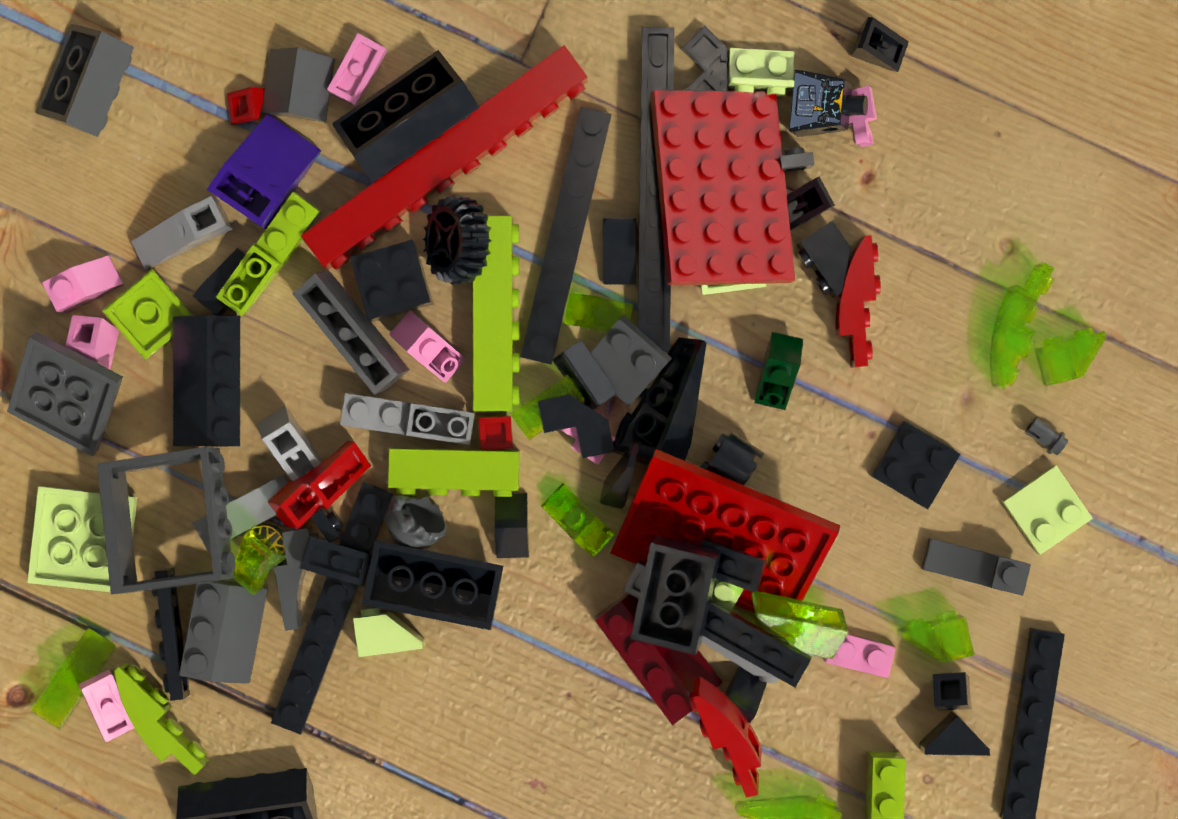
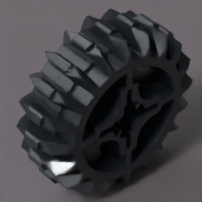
(457, 239)

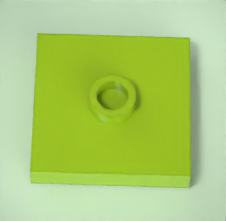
(146, 313)

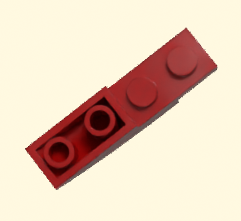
(859, 287)
(728, 730)

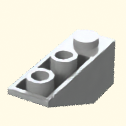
(182, 232)

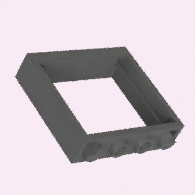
(118, 521)

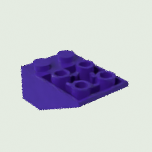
(264, 171)

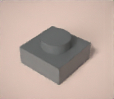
(796, 160)

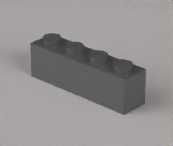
(351, 331)

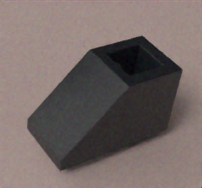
(828, 256)

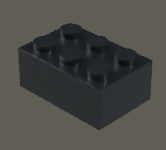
(675, 594)

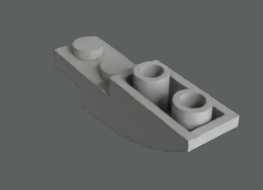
(406, 418)

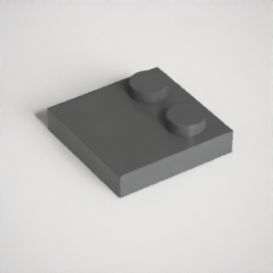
(629, 359)

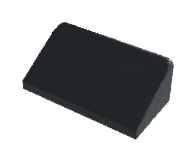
(585, 374)

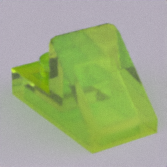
(595, 312)
(255, 561)

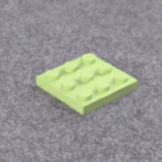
(70, 539)

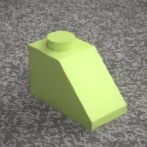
(383, 633)

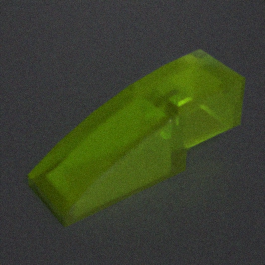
(63, 692)

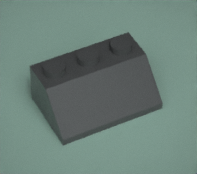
(85, 79)
(223, 632)

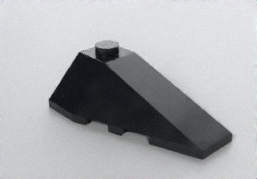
(668, 408)

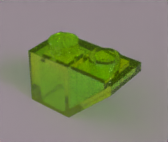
(1068, 359)
(578, 520)
(942, 638)

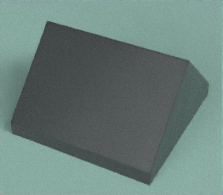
(298, 84)

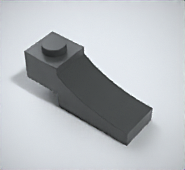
(976, 566)
(291, 577)

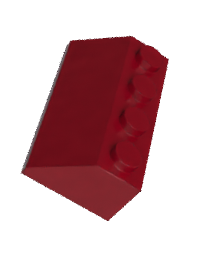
(662, 671)

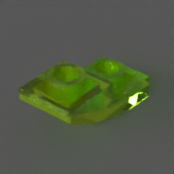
(528, 414)

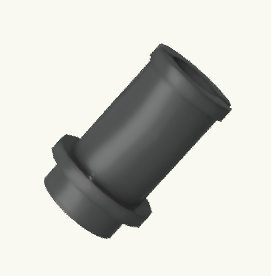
(1048, 437)

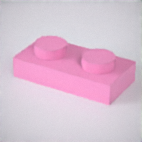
(357, 70)
(864, 656)
(106, 705)

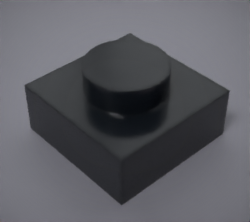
(329, 524)

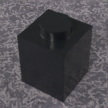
(951, 691)

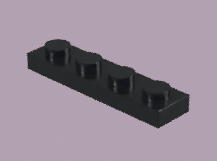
(172, 646)

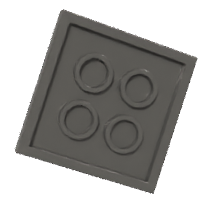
(64, 393)

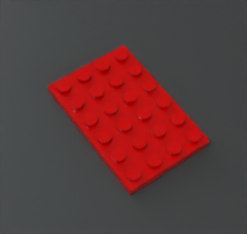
(721, 188)
(696, 505)

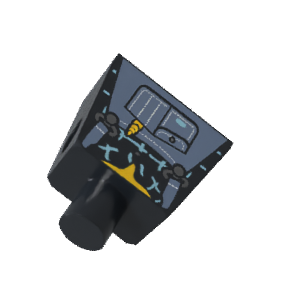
(823, 104)

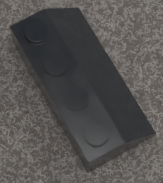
(206, 381)
(433, 585)
(259, 796)

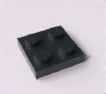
(915, 465)

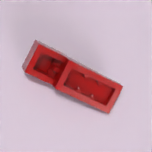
(319, 486)

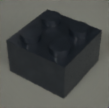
(391, 280)

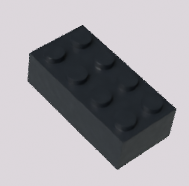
(405, 115)

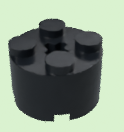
(733, 458)

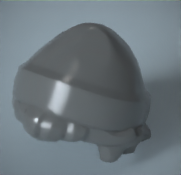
(414, 521)

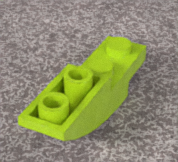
(269, 254)
(146, 712)

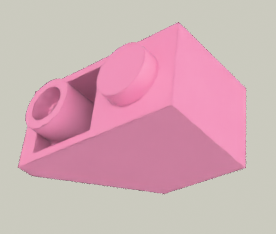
(93, 339)
(427, 346)

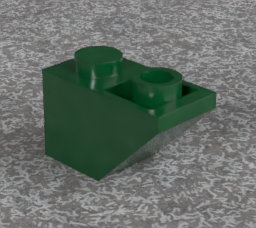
(779, 370)

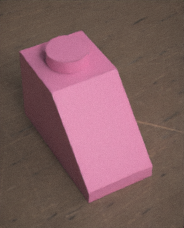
(82, 284)

